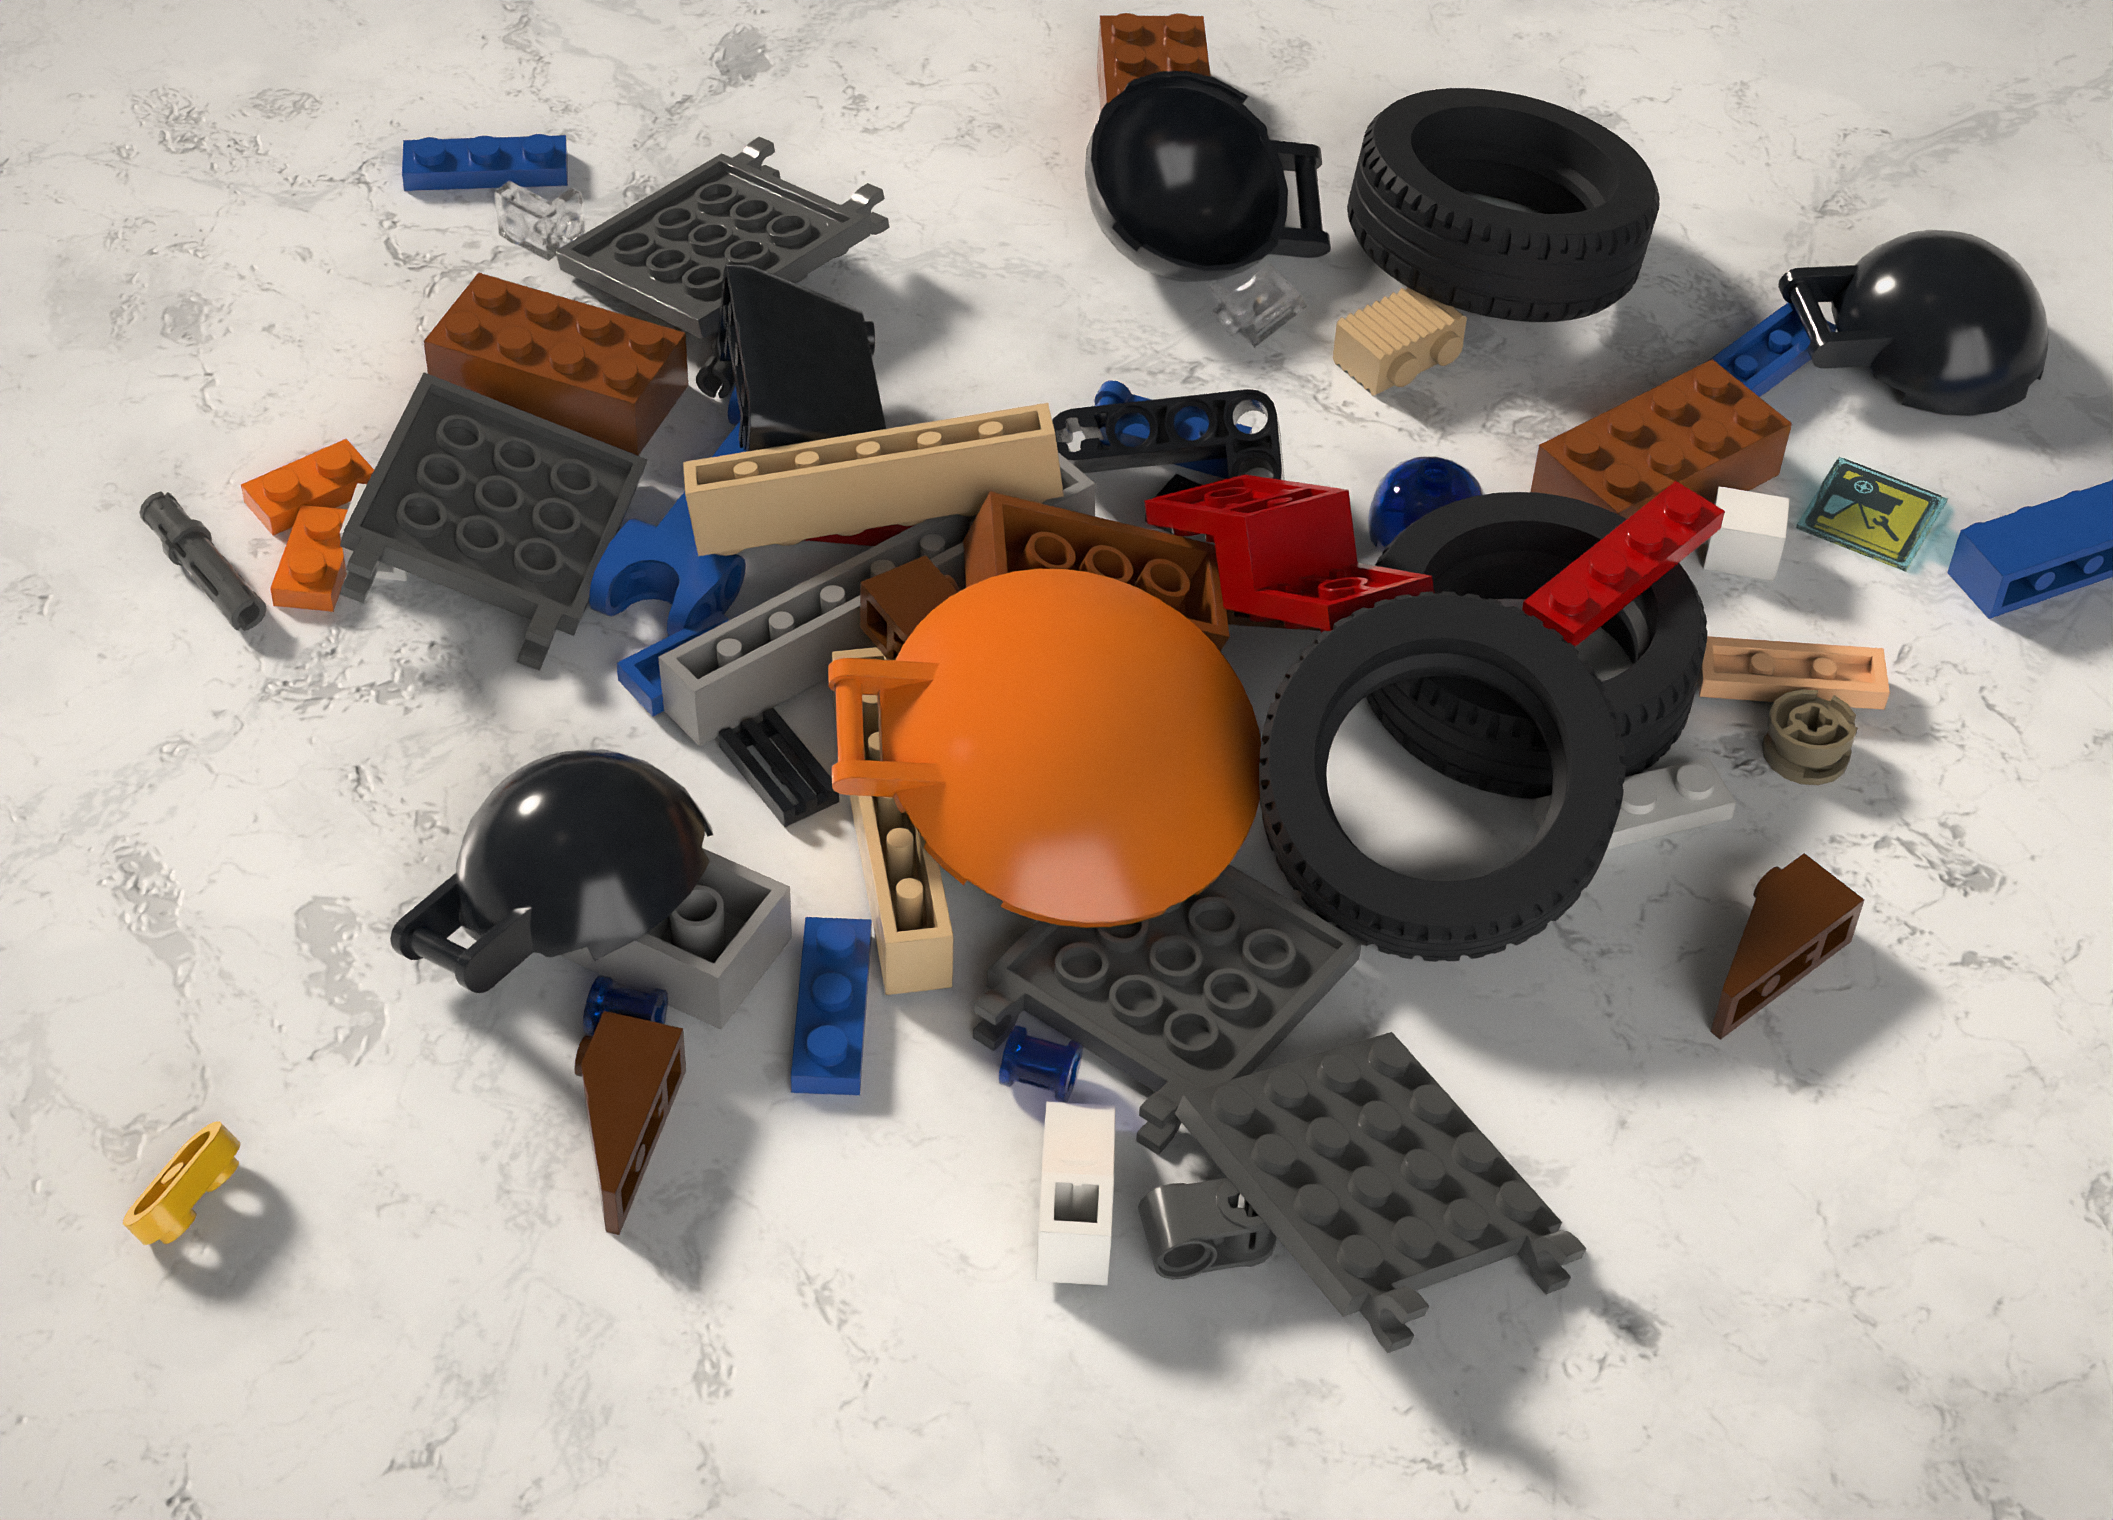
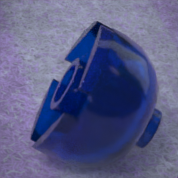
(1415, 490)

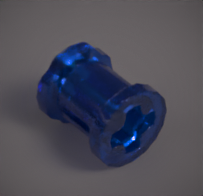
(624, 1001)
(1040, 1063)

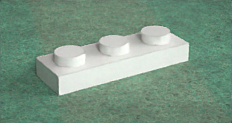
(1665, 802)

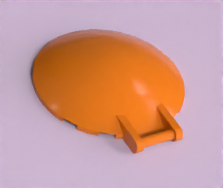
(1059, 746)

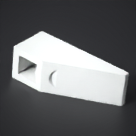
(1076, 1194)

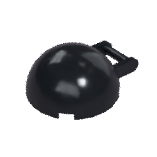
(1195, 181)
(1931, 318)
(560, 863)

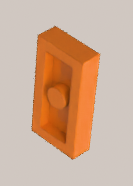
(317, 479)
(312, 561)

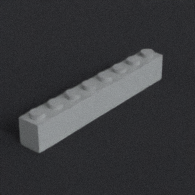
(791, 638)

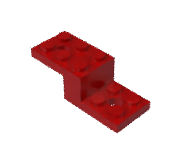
(1283, 549)

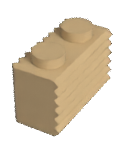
(1398, 339)

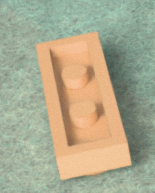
(1771, 668)

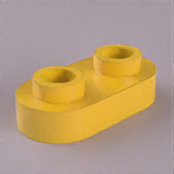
(197, 1167)

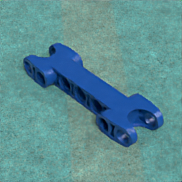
(665, 563)

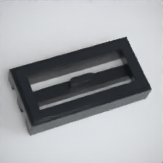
(758, 735)

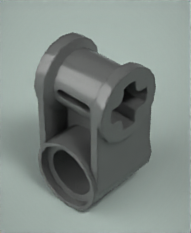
(1202, 1229)

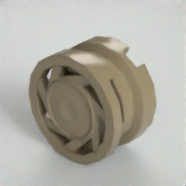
(1809, 737)

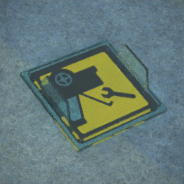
(1872, 513)

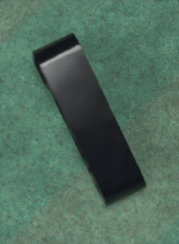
(1164, 444)

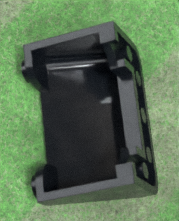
(796, 361)

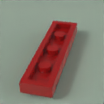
(1625, 563)

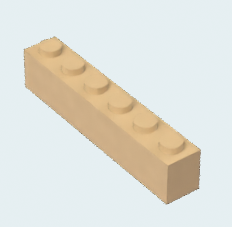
(871, 479)
(900, 879)

